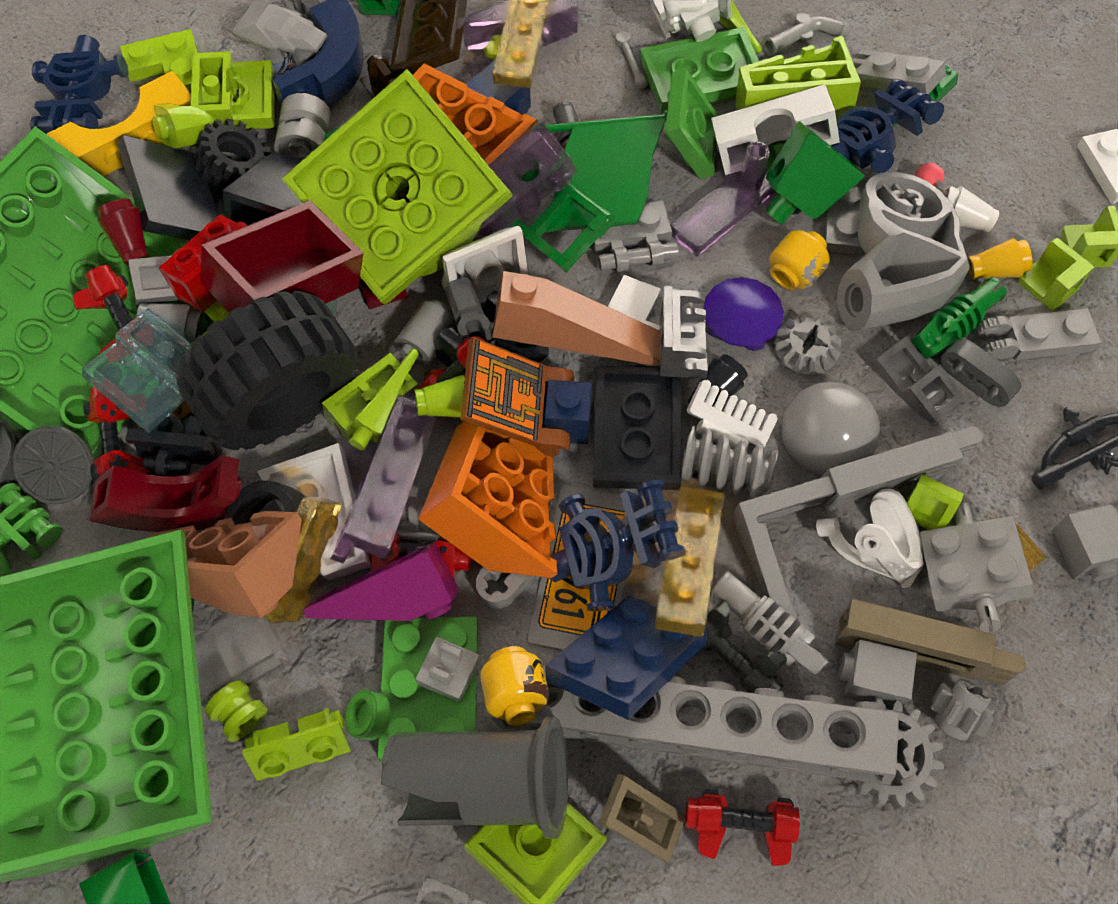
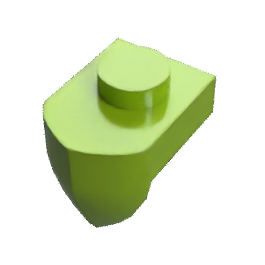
(180, 125)

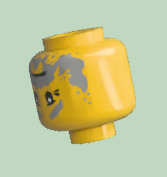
(799, 260)

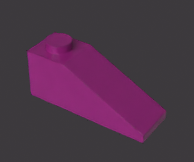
(395, 592)

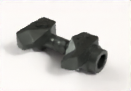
(754, 673)

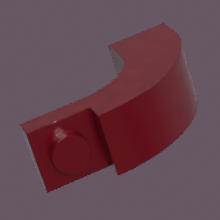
(166, 503)

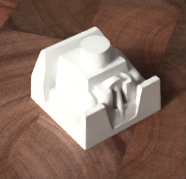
(690, 15)

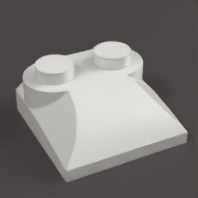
(486, 259)

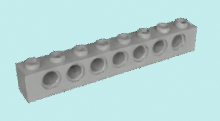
(869, 760)

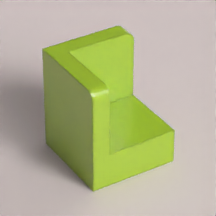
(1095, 241)
(1056, 274)

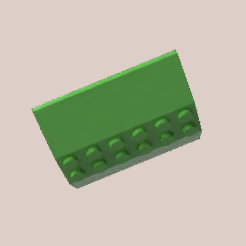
(45, 252)
(99, 708)

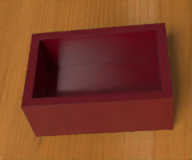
(281, 254)

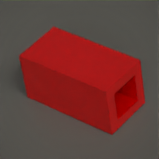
(184, 267)

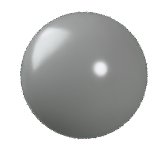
(829, 426)

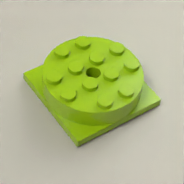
(390, 146)

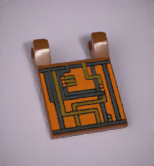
(508, 394)

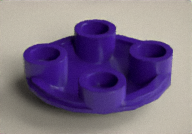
(743, 313)

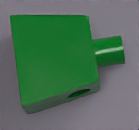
(808, 176)

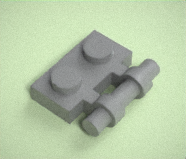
(649, 232)

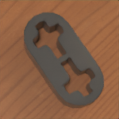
(981, 373)

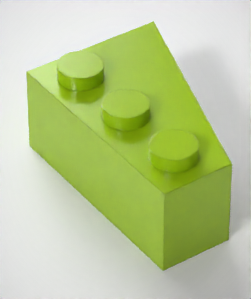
(810, 69)

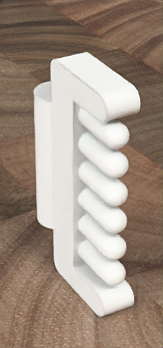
(723, 423)

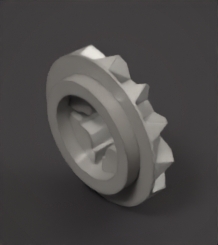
(822, 354)

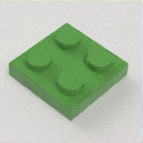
(691, 124)

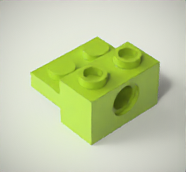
(233, 89)

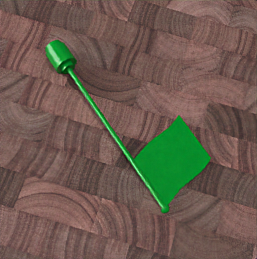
(611, 167)

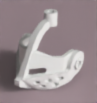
(886, 546)

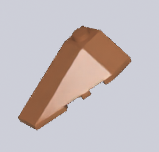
(555, 317)
(243, 565)

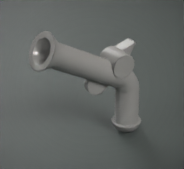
(804, 29)

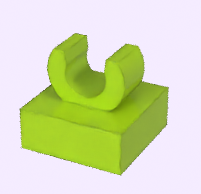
(933, 503)

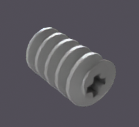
(727, 464)

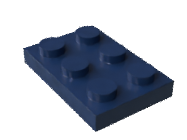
(622, 659)

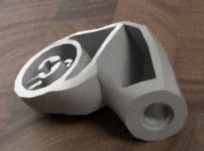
(910, 255)

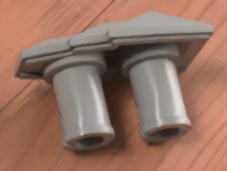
(279, 32)

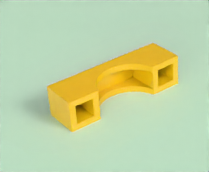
(99, 146)

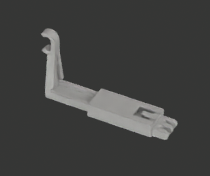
(838, 487)

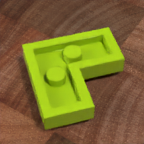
(161, 56)

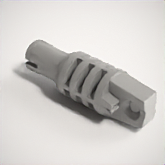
(770, 624)

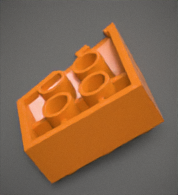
(480, 119)
(494, 502)

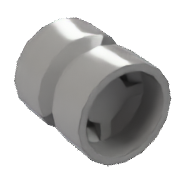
(302, 125)

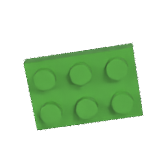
(711, 64)
(410, 704)

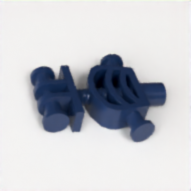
(76, 83)
(868, 132)
(605, 558)

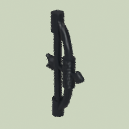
(1051, 473)

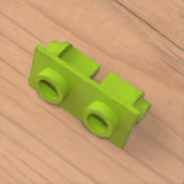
(276, 751)

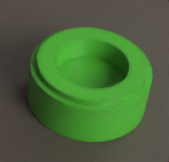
(367, 715)

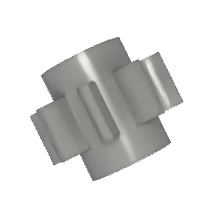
(962, 709)

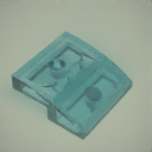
(141, 370)

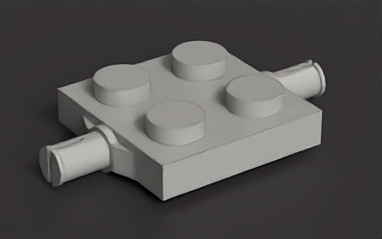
(976, 566)

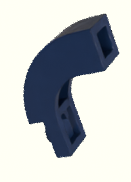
(337, 64)

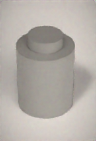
(423, 330)

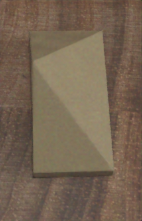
(642, 818)

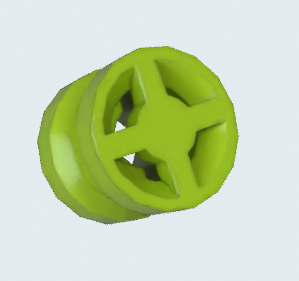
(235, 710)

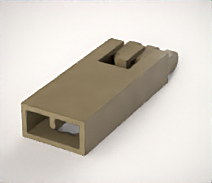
(936, 642)

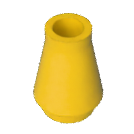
(1002, 261)

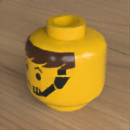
(514, 685)

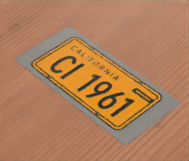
(560, 606)

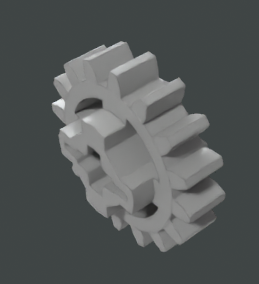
(906, 781)

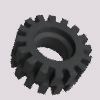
(228, 139)

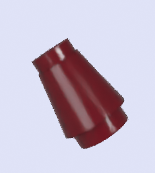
(123, 228)

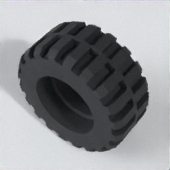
(266, 369)

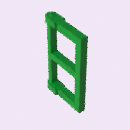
(596, 229)

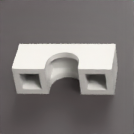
(774, 122)

